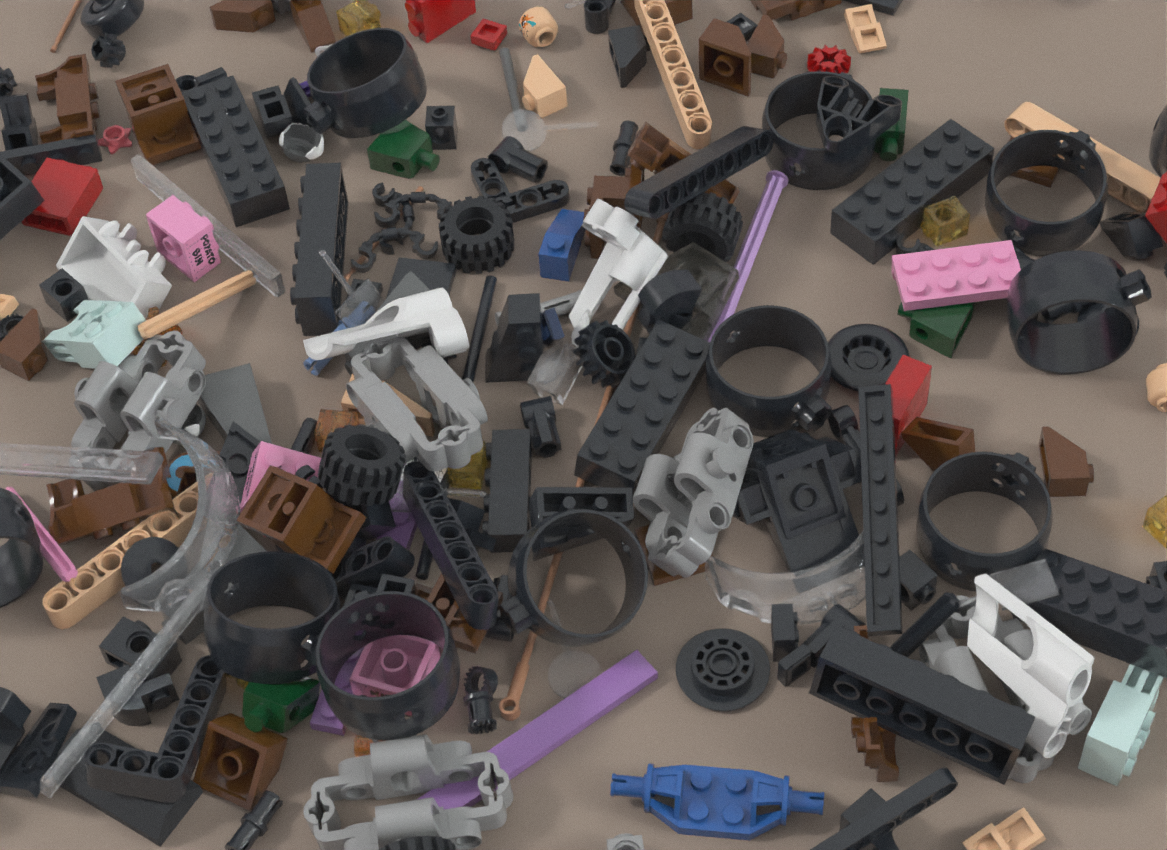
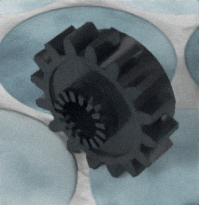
(604, 353)

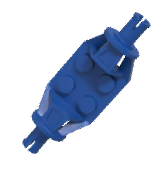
(716, 799)

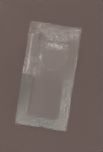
(555, 372)

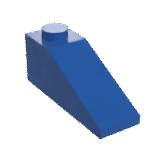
(561, 245)

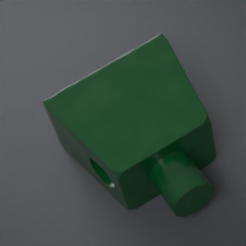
(892, 140)
(402, 151)
(940, 326)
(279, 705)

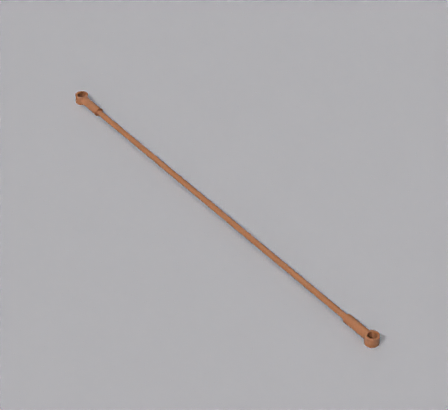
(522, 667)

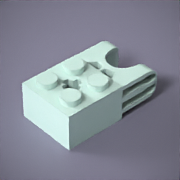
(98, 333)
(1121, 726)

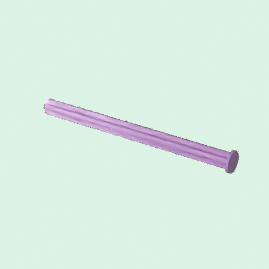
(775, 183)

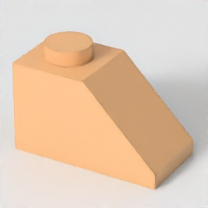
(543, 89)

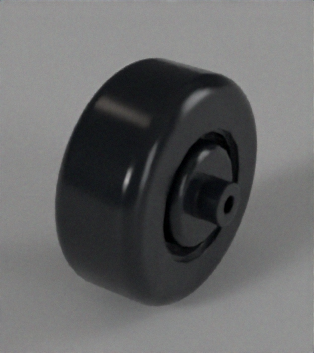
(110, 16)

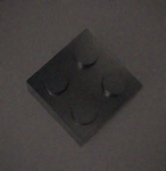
(783, 630)

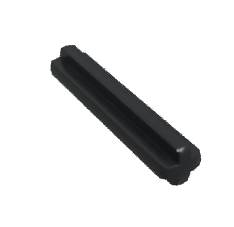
(926, 624)

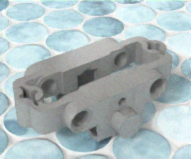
(134, 394)
(456, 409)
(694, 491)
(945, 657)
(404, 769)

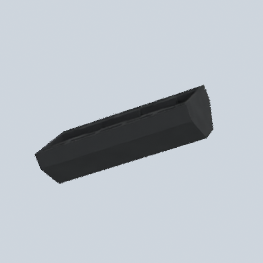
(144, 816)

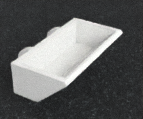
(113, 266)

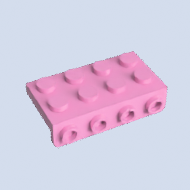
(955, 275)

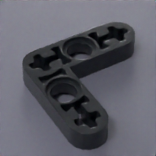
(495, 180)

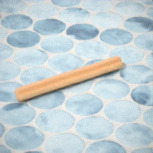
(196, 304)

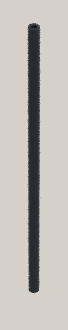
(469, 372)

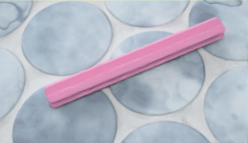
(51, 550)

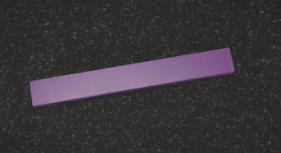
(556, 726)

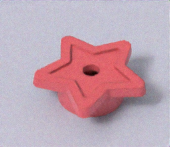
(115, 138)

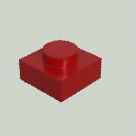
(488, 34)

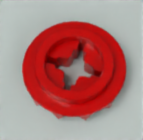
(841, 62)

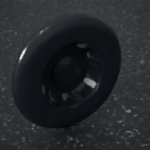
(865, 363)
(722, 657)

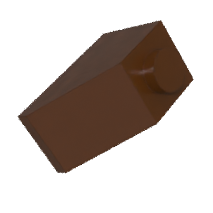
(242, 15)
(312, 23)
(767, 49)
(23, 348)
(938, 441)
(1063, 465)

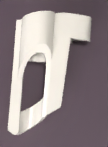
(627, 258)
(405, 317)
(1048, 681)

